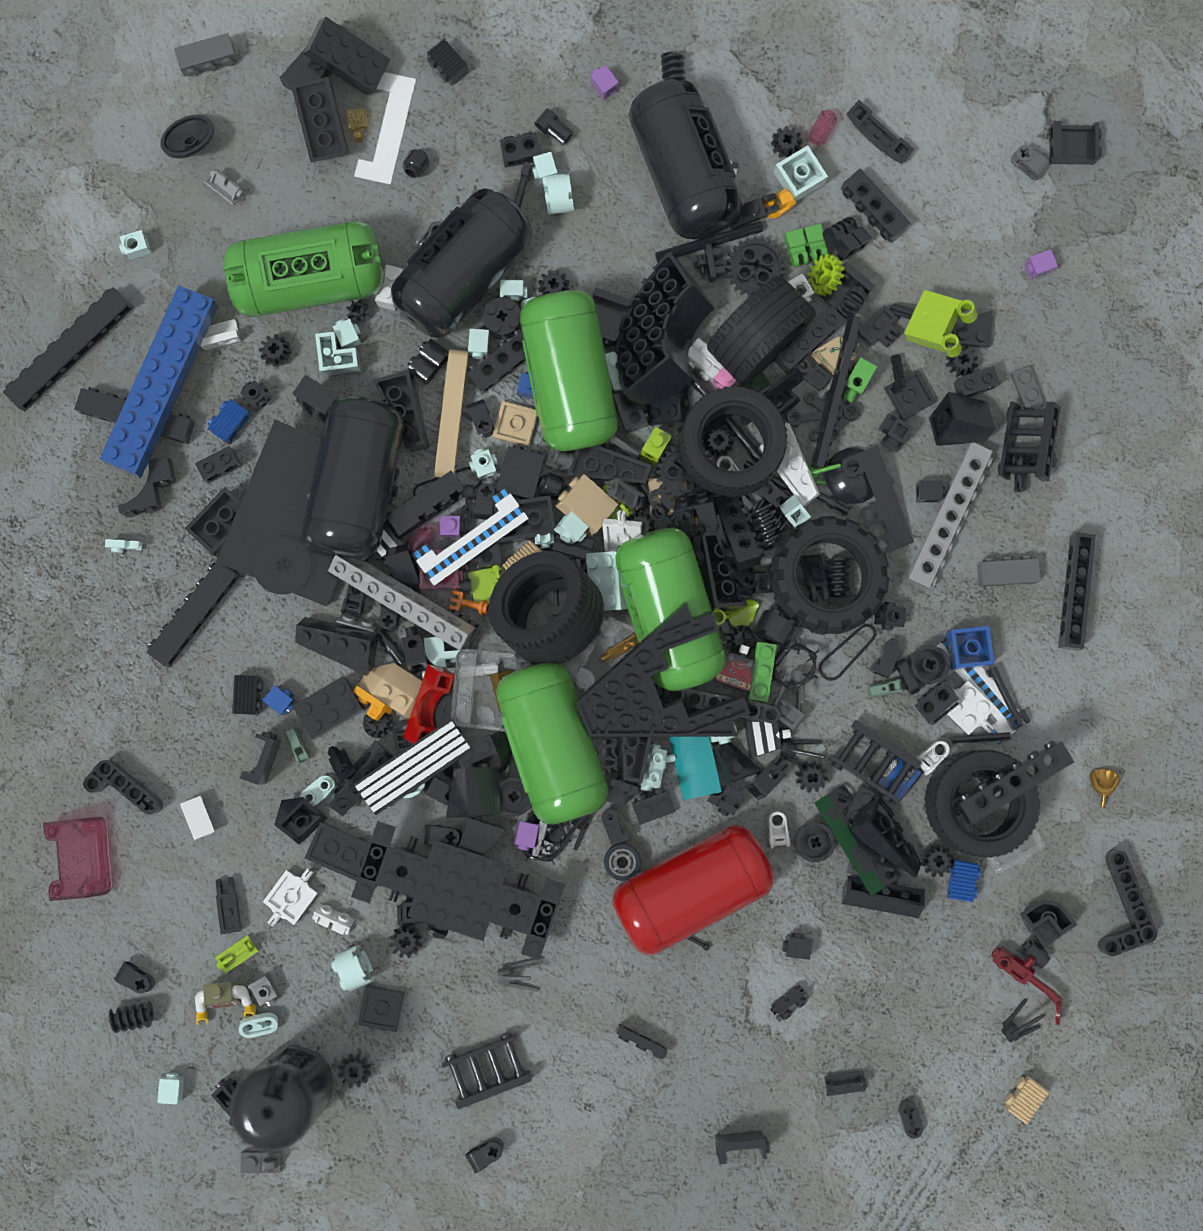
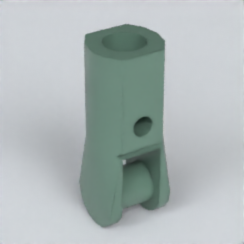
(882, 689)
(296, 742)

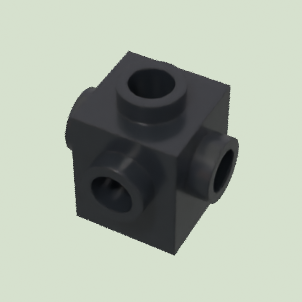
(258, 401)
(890, 616)

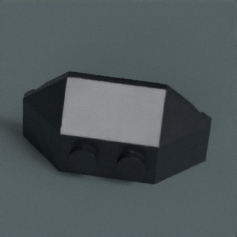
(488, 750)

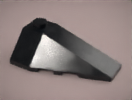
(880, 832)

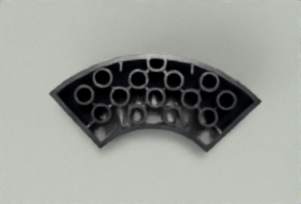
(659, 333)

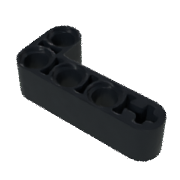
(126, 790)

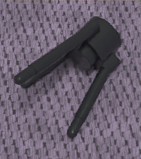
(788, 750)
(577, 824)
(1012, 1031)

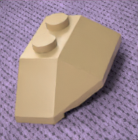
(393, 687)

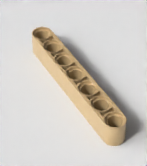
(451, 412)

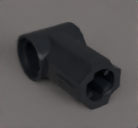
(549, 123)

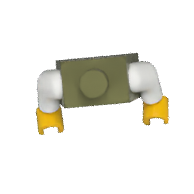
(222, 995)

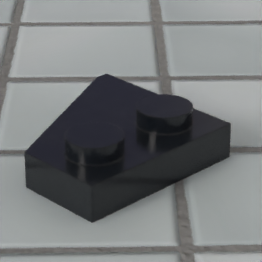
(975, 333)
(734, 763)

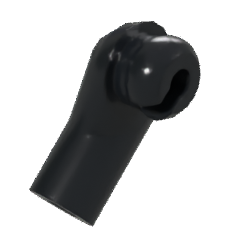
(643, 501)

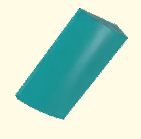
(695, 766)

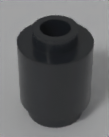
(1034, 949)

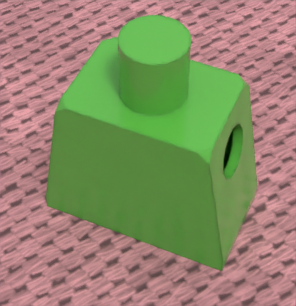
(862, 372)

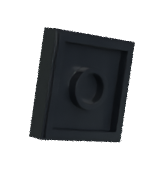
(912, 398)
(381, 1008)

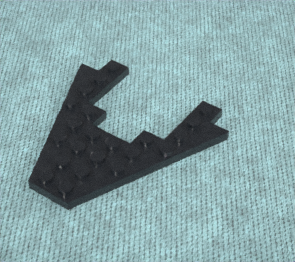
(628, 703)

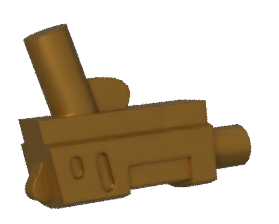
(620, 648)

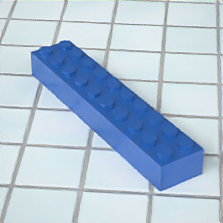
(159, 381)

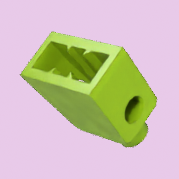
(655, 446)

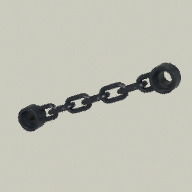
(465, 584)

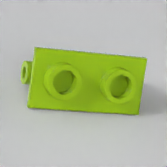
(236, 954)

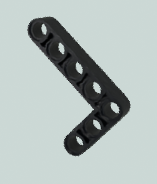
(1130, 908)

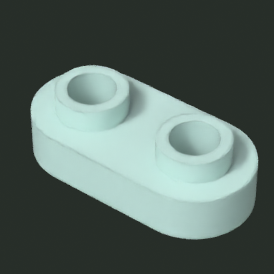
(317, 791)
(259, 1025)

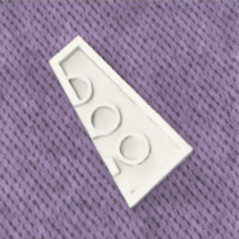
(796, 471)

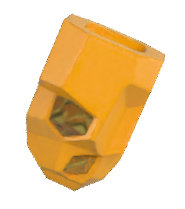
(785, 201)

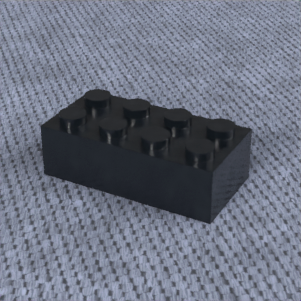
(346, 56)
(320, 119)

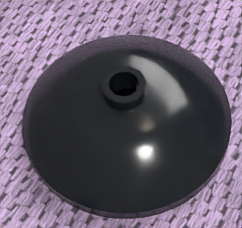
(187, 136)
(846, 489)

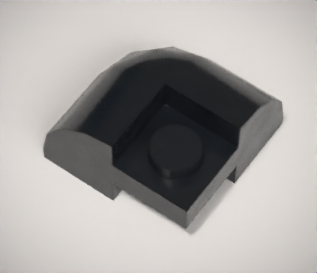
(1047, 921)

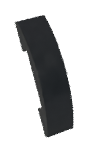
(878, 134)

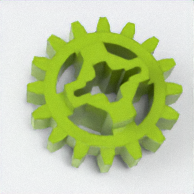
(826, 274)

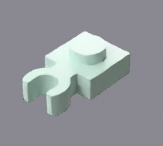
(544, 541)
(118, 546)

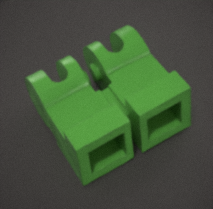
(800, 239)

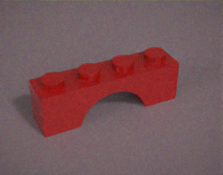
(435, 683)

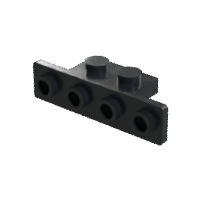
(781, 393)

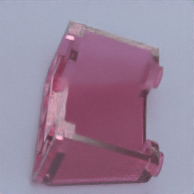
(81, 858)

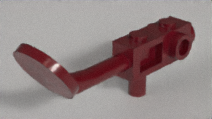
(1023, 972)

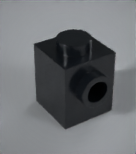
(797, 946)

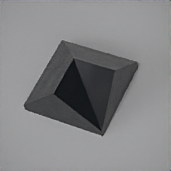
(298, 818)

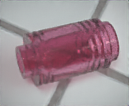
(822, 127)
(420, 538)

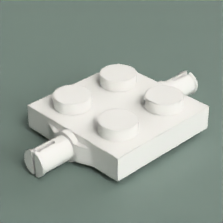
(619, 531)
(973, 710)
(290, 897)

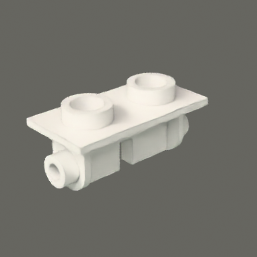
(341, 921)

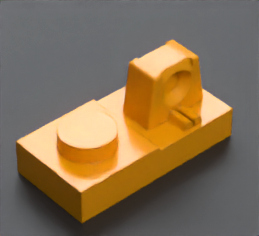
(376, 708)

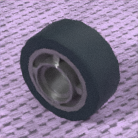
(630, 869)

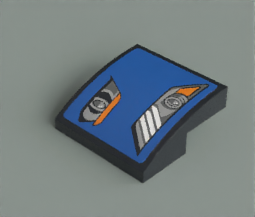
(891, 773)

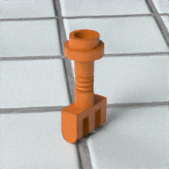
(482, 607)

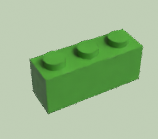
(764, 661)

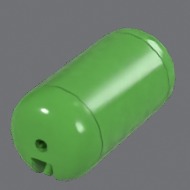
(304, 268)
(568, 370)
(656, 578)
(551, 743)

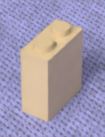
(587, 503)

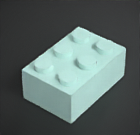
(603, 572)

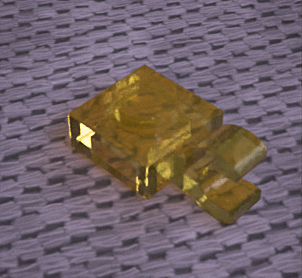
(357, 121)

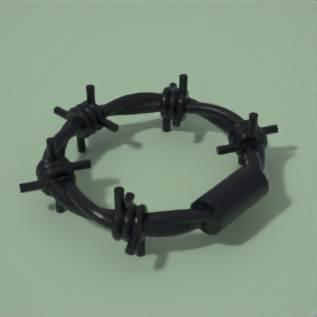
(780, 656)
(549, 858)

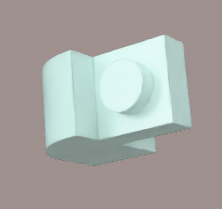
(437, 653)

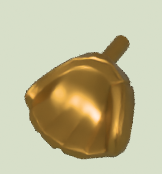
(1104, 783)

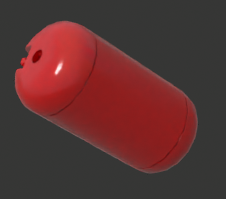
(693, 889)

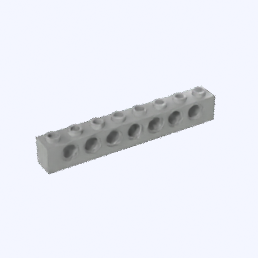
(975, 453)
(402, 600)

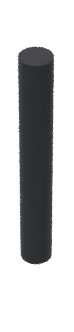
(981, 737)

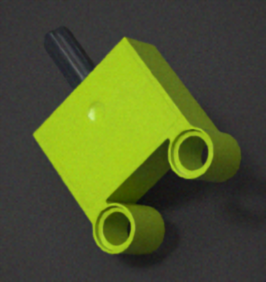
(934, 321)

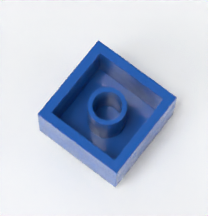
(970, 648)

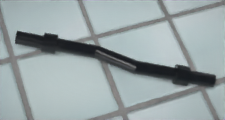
(830, 502)

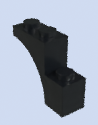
(160, 474)

